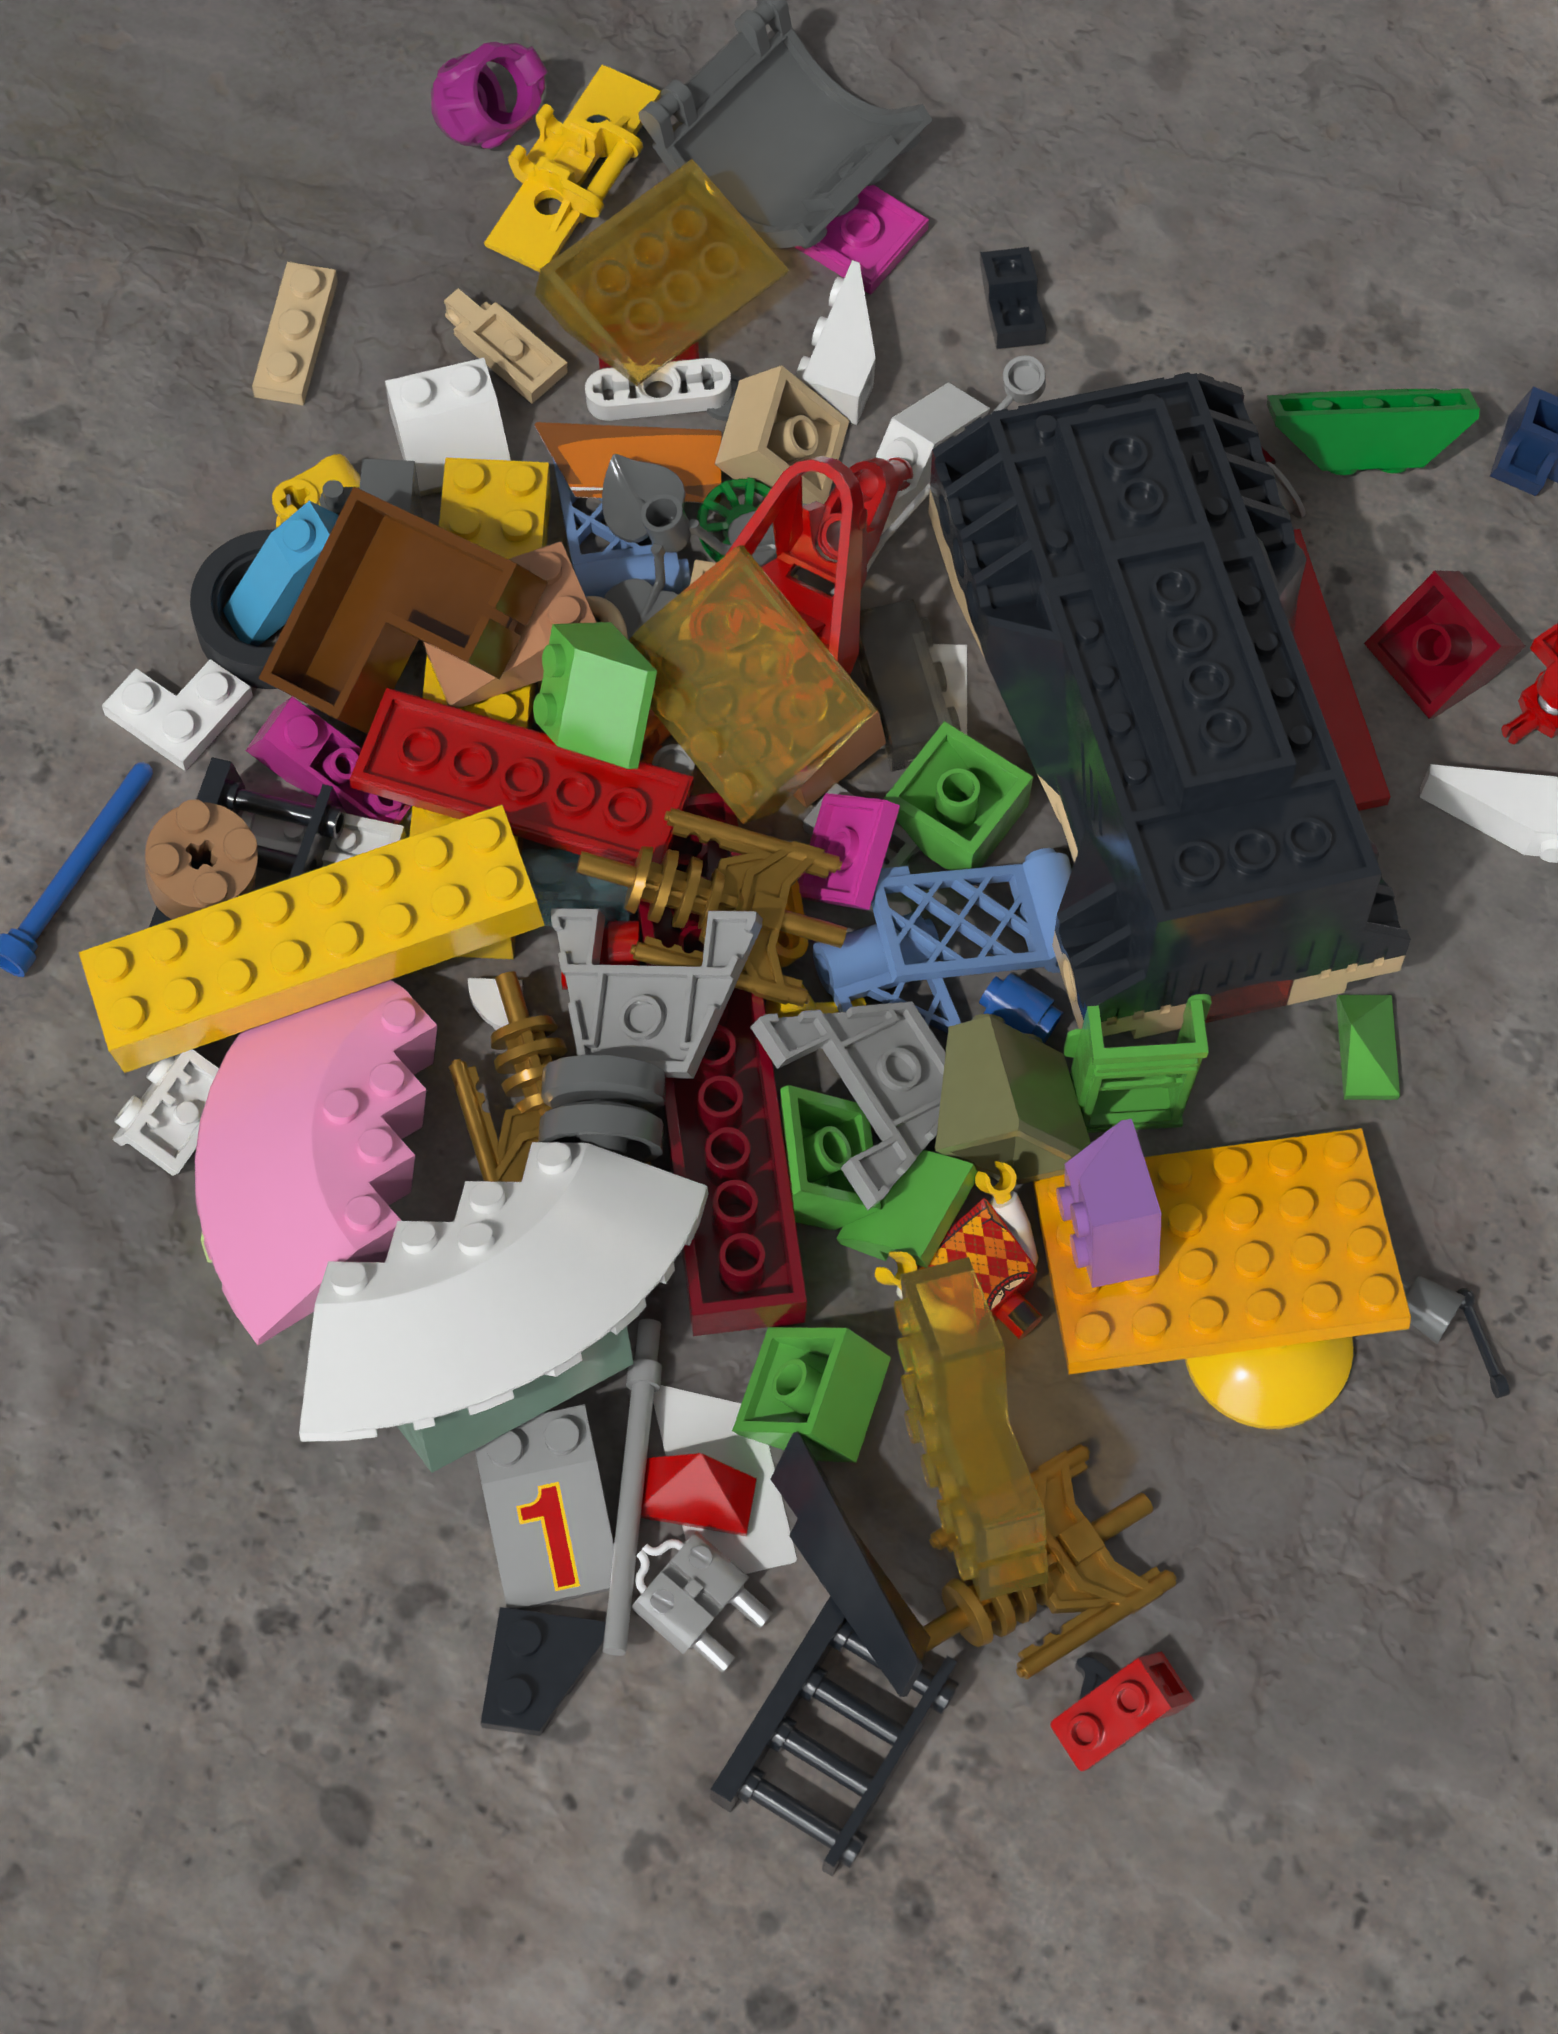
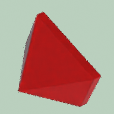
(698, 1493)

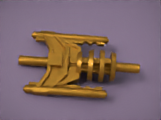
(745, 882)
(526, 1056)
(1079, 1575)

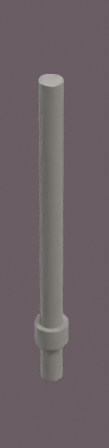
(643, 1381)

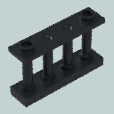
(323, 821)
(776, 1730)

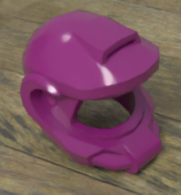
(470, 100)

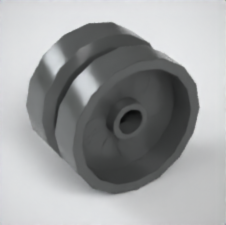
(605, 1104)

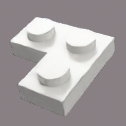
(179, 724)

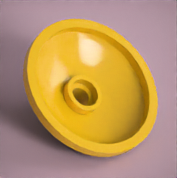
(1274, 1384)

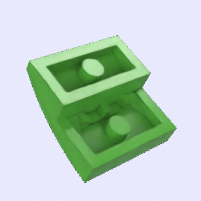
(915, 1210)

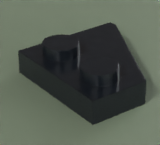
(535, 1666)

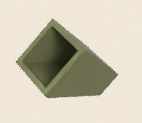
(1007, 1102)

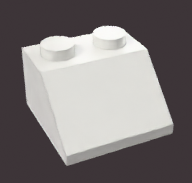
(448, 416)

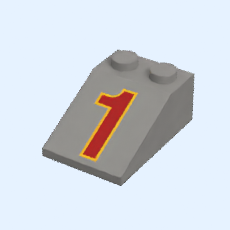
(547, 1510)

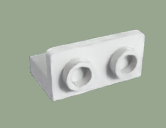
(169, 1113)

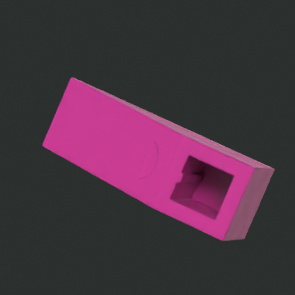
(314, 753)

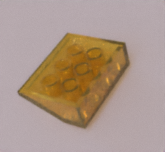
(658, 275)
(748, 686)

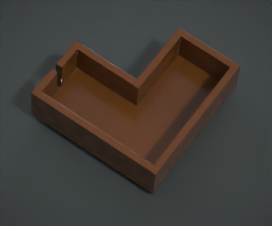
(379, 591)

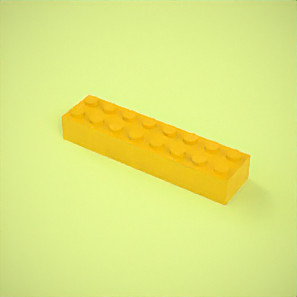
(310, 939)

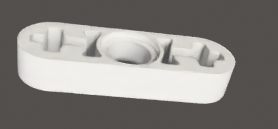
(643, 405)

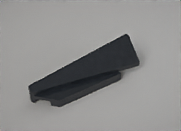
(849, 1569)

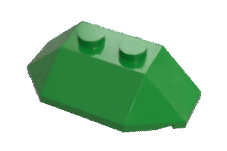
(1373, 427)

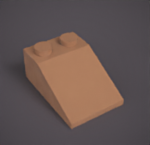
(559, 604)

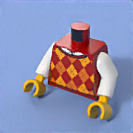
(1000, 1250)

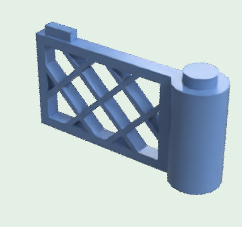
(619, 560)
(1037, 895)
(862, 971)

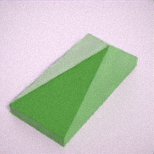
(1367, 1047)

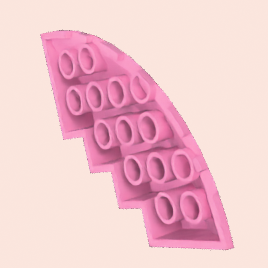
(309, 1148)

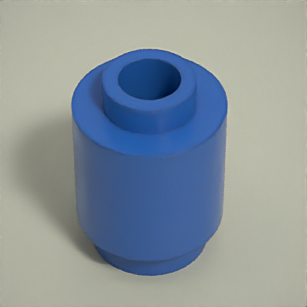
(1021, 1006)

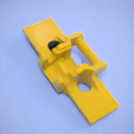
(597, 128)

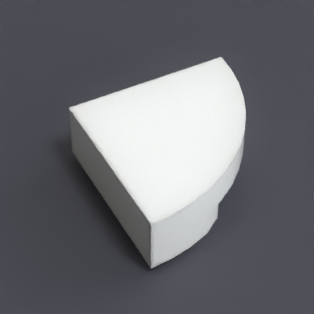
(487, 1001)

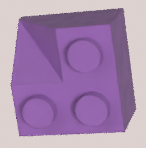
(1112, 1208)

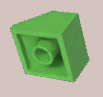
(595, 693)
(959, 799)
(819, 1140)
(816, 1386)

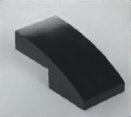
(1012, 297)

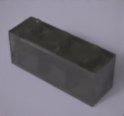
(903, 679)

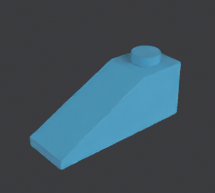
(278, 574)

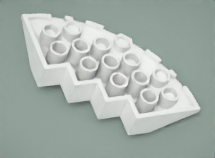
(496, 1294)

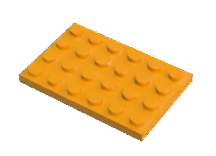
(1253, 1256)

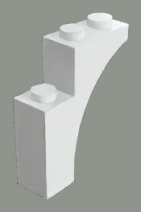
(917, 432)

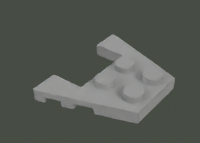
(651, 1010)
(890, 1070)

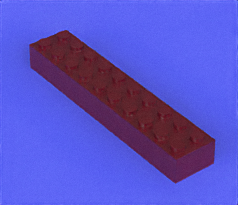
(729, 1136)

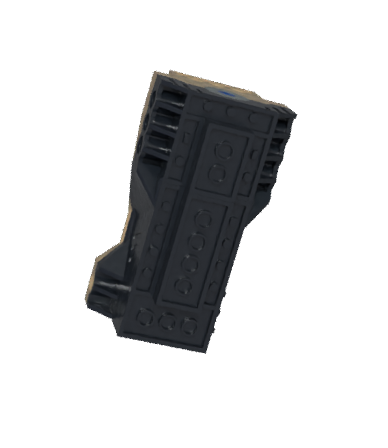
(1144, 641)

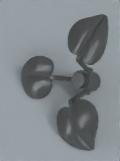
(649, 501)

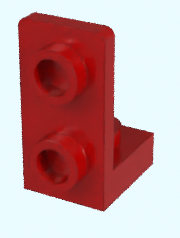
(1120, 1709)

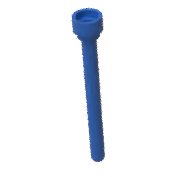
(19, 944)

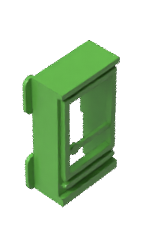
(1137, 1081)

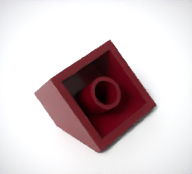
(1443, 642)

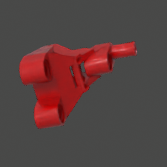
(845, 530)

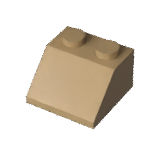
(776, 425)

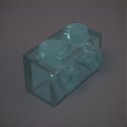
(560, 887)

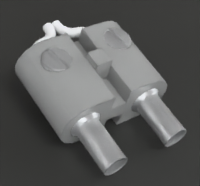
(692, 1594)

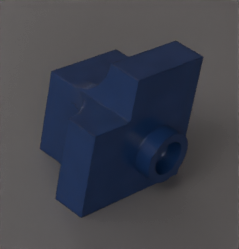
(1529, 444)

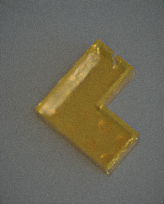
(963, 1423)

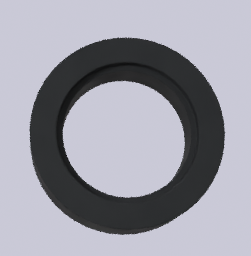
(210, 590)

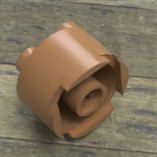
(196, 834)

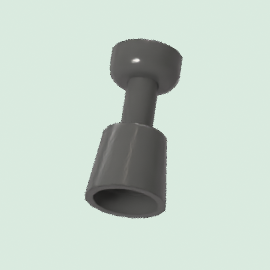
(1431, 1306)

